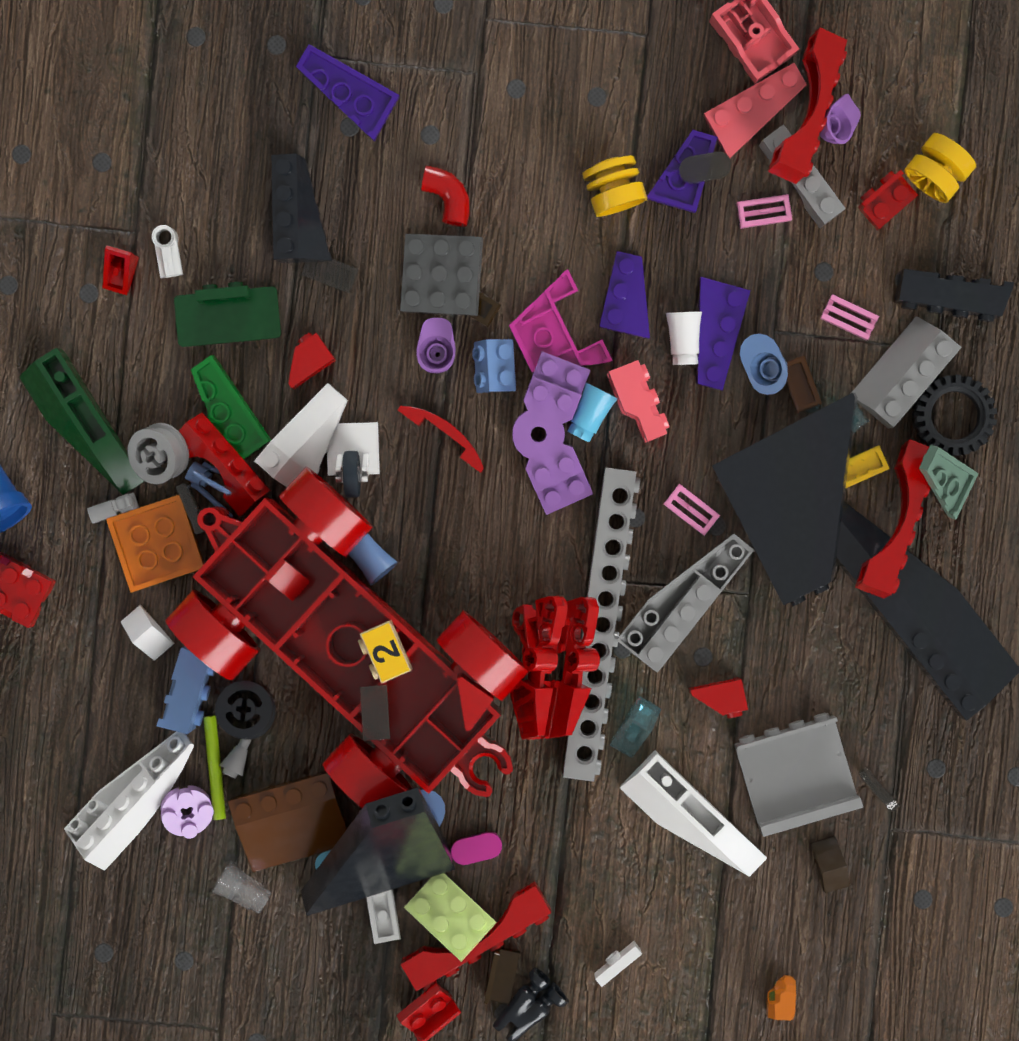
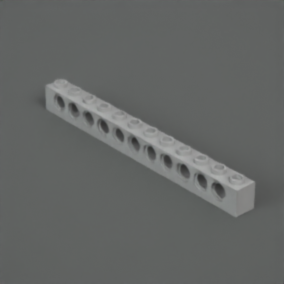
(612, 479)

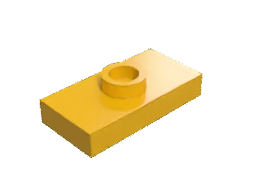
(866, 465)

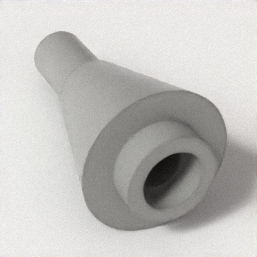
(236, 759)

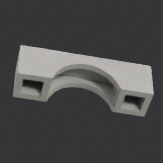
(814, 191)

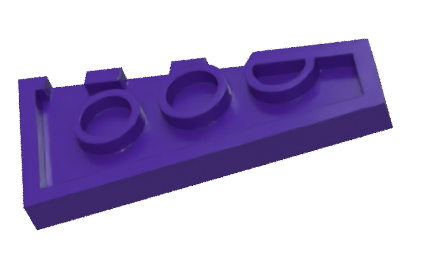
(353, 93)
(720, 324)

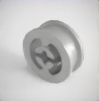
(147, 458)

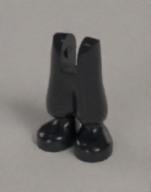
(527, 1009)

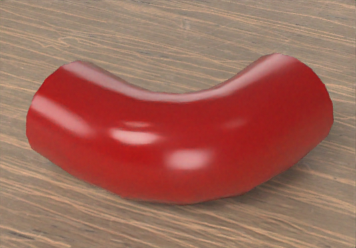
(451, 191)

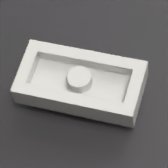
(383, 917)
(617, 962)

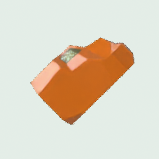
(782, 999)

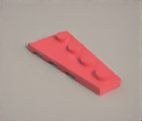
(752, 109)

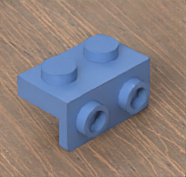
(494, 365)

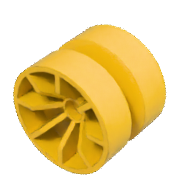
(940, 167)

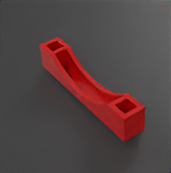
(822, 60)
(880, 573)
(431, 963)

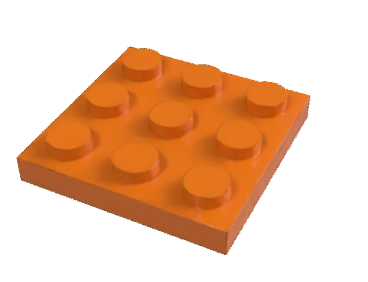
(155, 543)

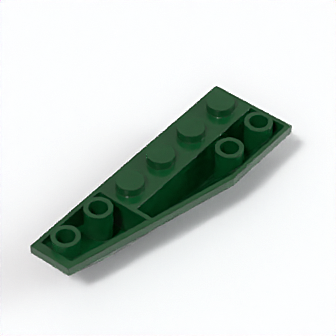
(78, 418)

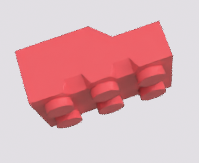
(754, 36)
(637, 400)

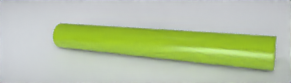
(214, 769)

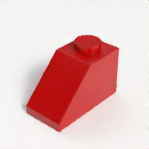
(309, 359)
(723, 696)

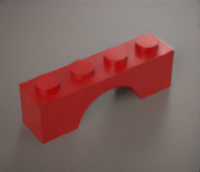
(238, 477)

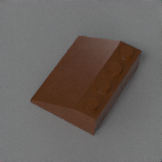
(289, 820)

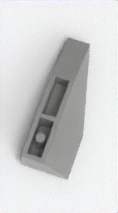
(680, 604)

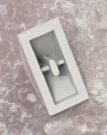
(146, 633)

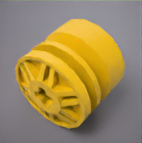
(614, 185)

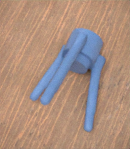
(200, 476)

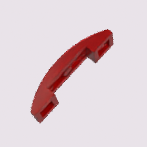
(419, 415)

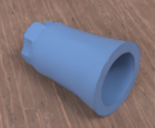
(372, 559)

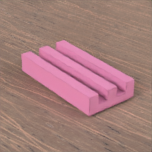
(746, 224)
(869, 326)
(673, 496)

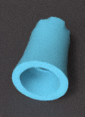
(590, 412)

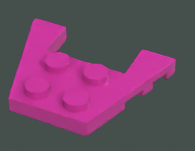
(542, 329)

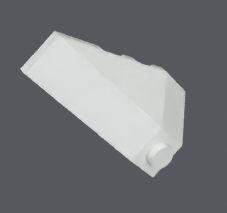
(304, 437)

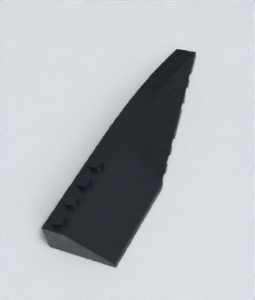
(931, 622)

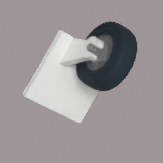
(353, 455)

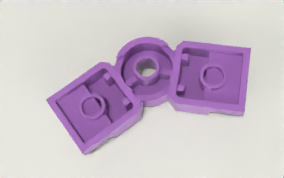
(550, 403)

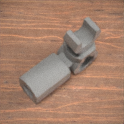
(112, 508)

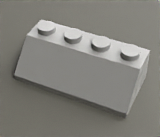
(905, 371)

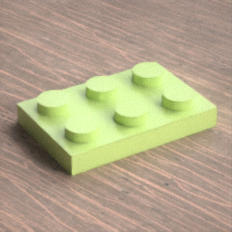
(450, 915)

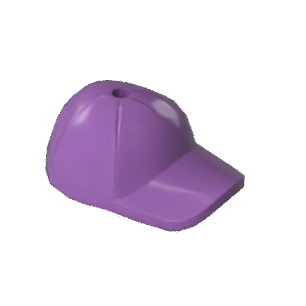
(841, 121)
(434, 338)

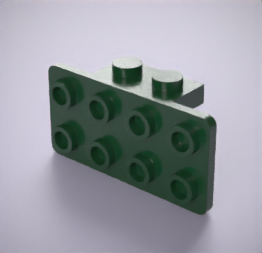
(227, 315)

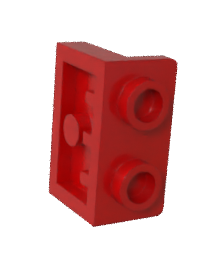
(888, 200)
(429, 1013)

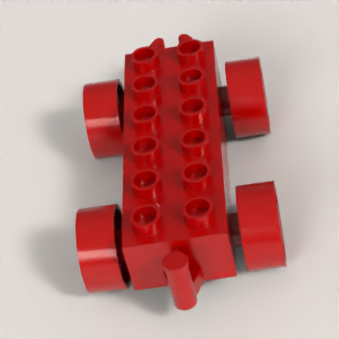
(321, 637)

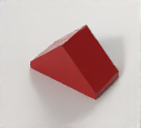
(118, 269)
(287, 579)
(473, 700)

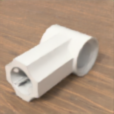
(168, 254)

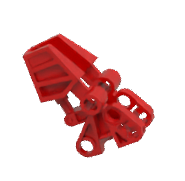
(555, 626)

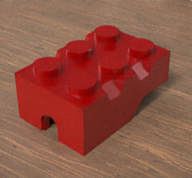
(22, 590)

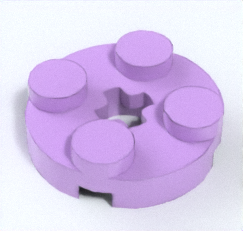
(184, 798)

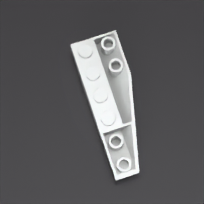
(128, 802)
(685, 812)

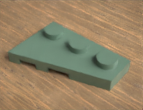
(948, 479)

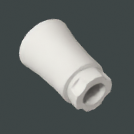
(684, 336)

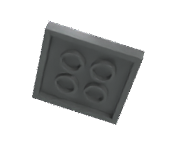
(441, 274)

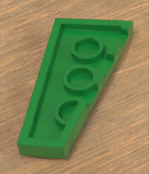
(228, 408)

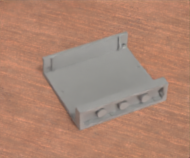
(797, 774)

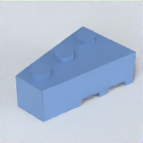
(186, 694)

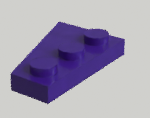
(670, 187)
(626, 298)

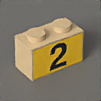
(385, 652)

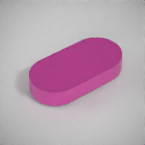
(476, 848)

